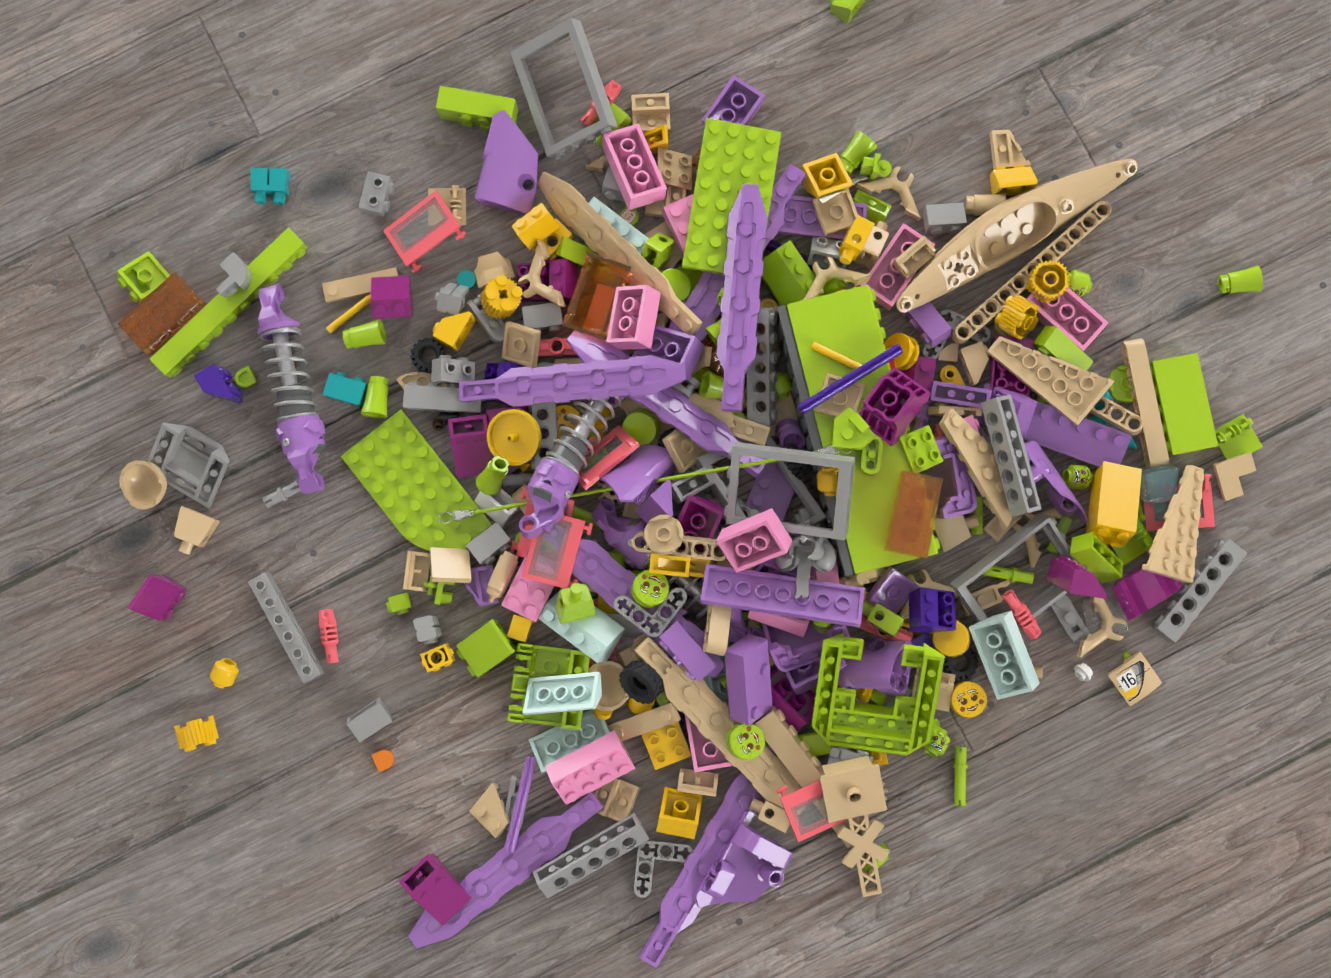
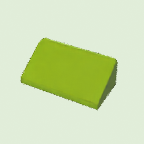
(876, 209)
(572, 250)
(816, 744)

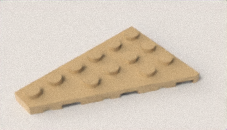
(1176, 543)

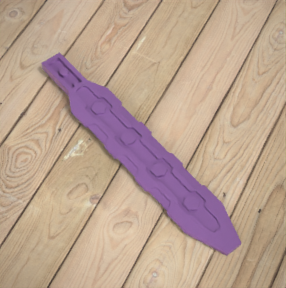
(741, 293)
(704, 297)
(577, 381)
(669, 404)
(612, 580)
(505, 870)
(679, 904)

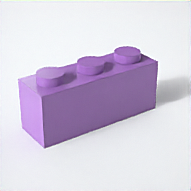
(929, 324)
(959, 394)
(686, 651)

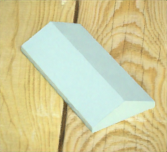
(563, 693)
(560, 741)

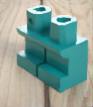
(270, 182)

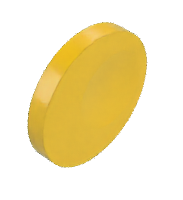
(514, 436)

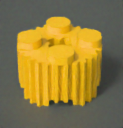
(1040, 288)
(501, 297)
(1018, 316)
(196, 733)

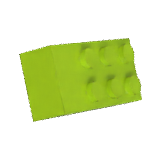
(473, 107)

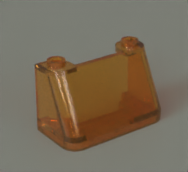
(594, 295)

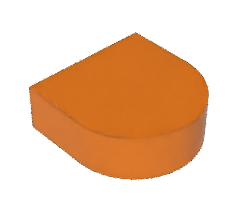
(383, 759)

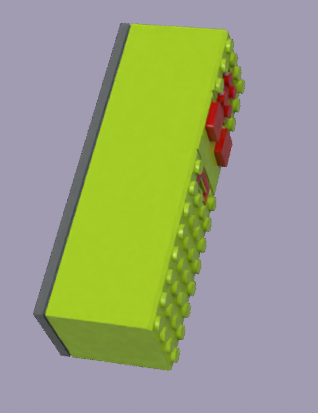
(850, 327)

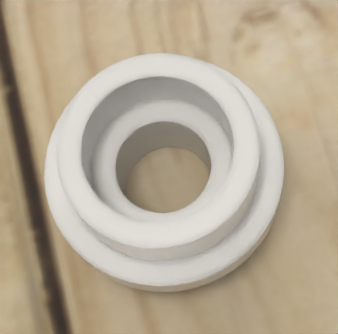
(1083, 672)

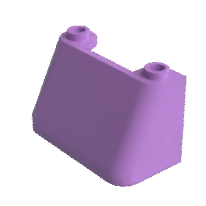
(957, 488)
(794, 651)

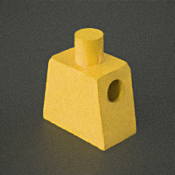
(855, 239)

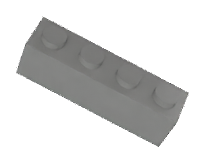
(437, 399)

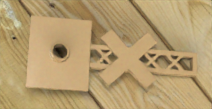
(838, 784)

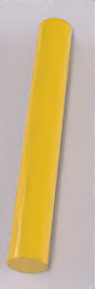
(350, 313)
(835, 356)

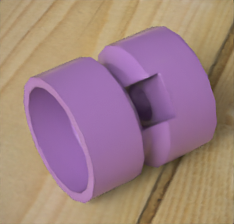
(789, 432)

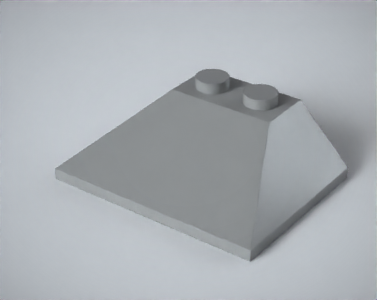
(190, 461)

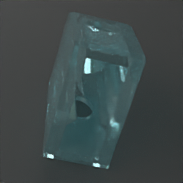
(1159, 485)

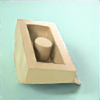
(492, 266)

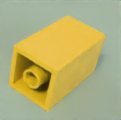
(1114, 503)

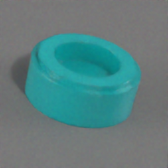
(467, 279)

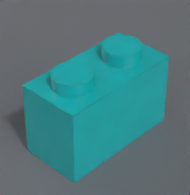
(345, 389)

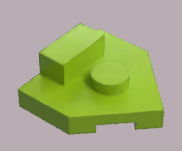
(851, 431)

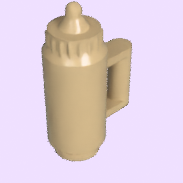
(502, 575)

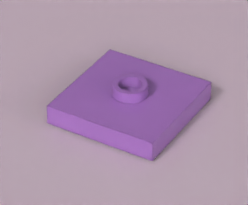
(892, 590)

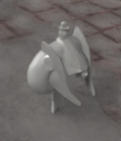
(805, 553)

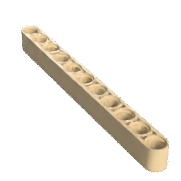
(1050, 253)

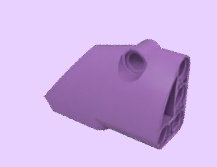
(507, 167)
(1041, 468)
(638, 473)
(878, 668)
(745, 869)

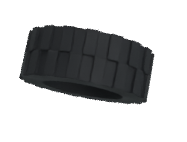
(647, 675)

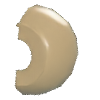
(143, 484)
(612, 693)

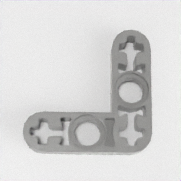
(955, 319)
(656, 617)
(649, 859)

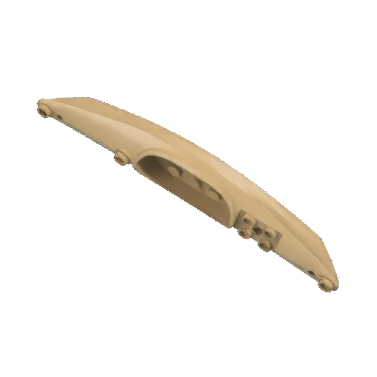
(1011, 230)

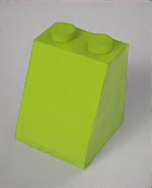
(486, 648)

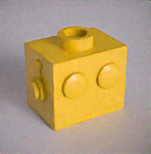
(432, 664)

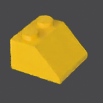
(825, 176)
(1012, 180)
(535, 226)
(454, 330)
(679, 813)

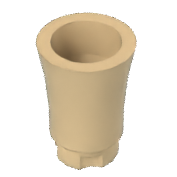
(980, 204)

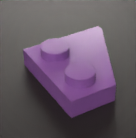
(478, 586)

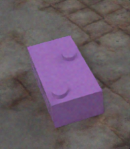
(748, 679)

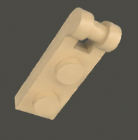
(863, 578)

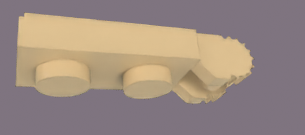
(987, 596)

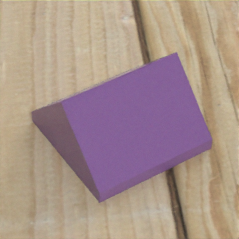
(657, 503)

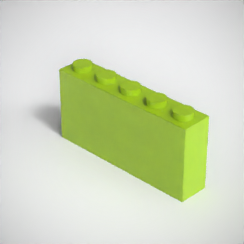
(1183, 404)

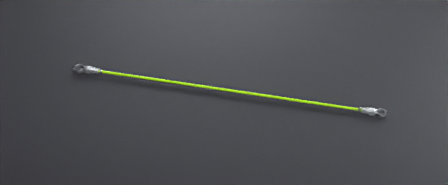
(459, 515)

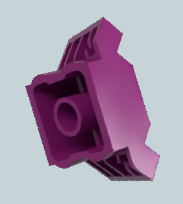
(893, 405)
(1142, 590)

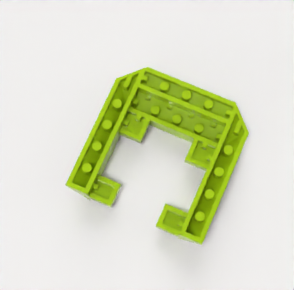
(870, 726)

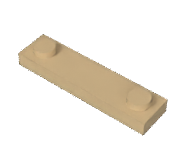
(353, 286)
(645, 721)

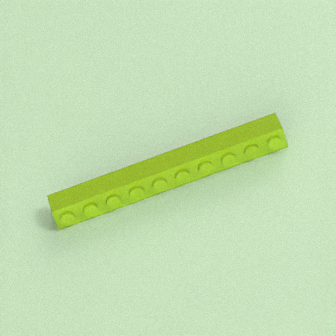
(224, 311)

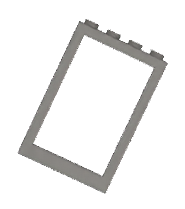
(588, 135)
(844, 486)
(719, 488)
(1043, 599)

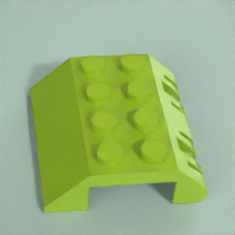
(546, 662)

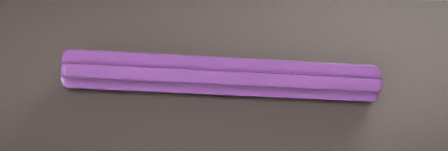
(520, 804)

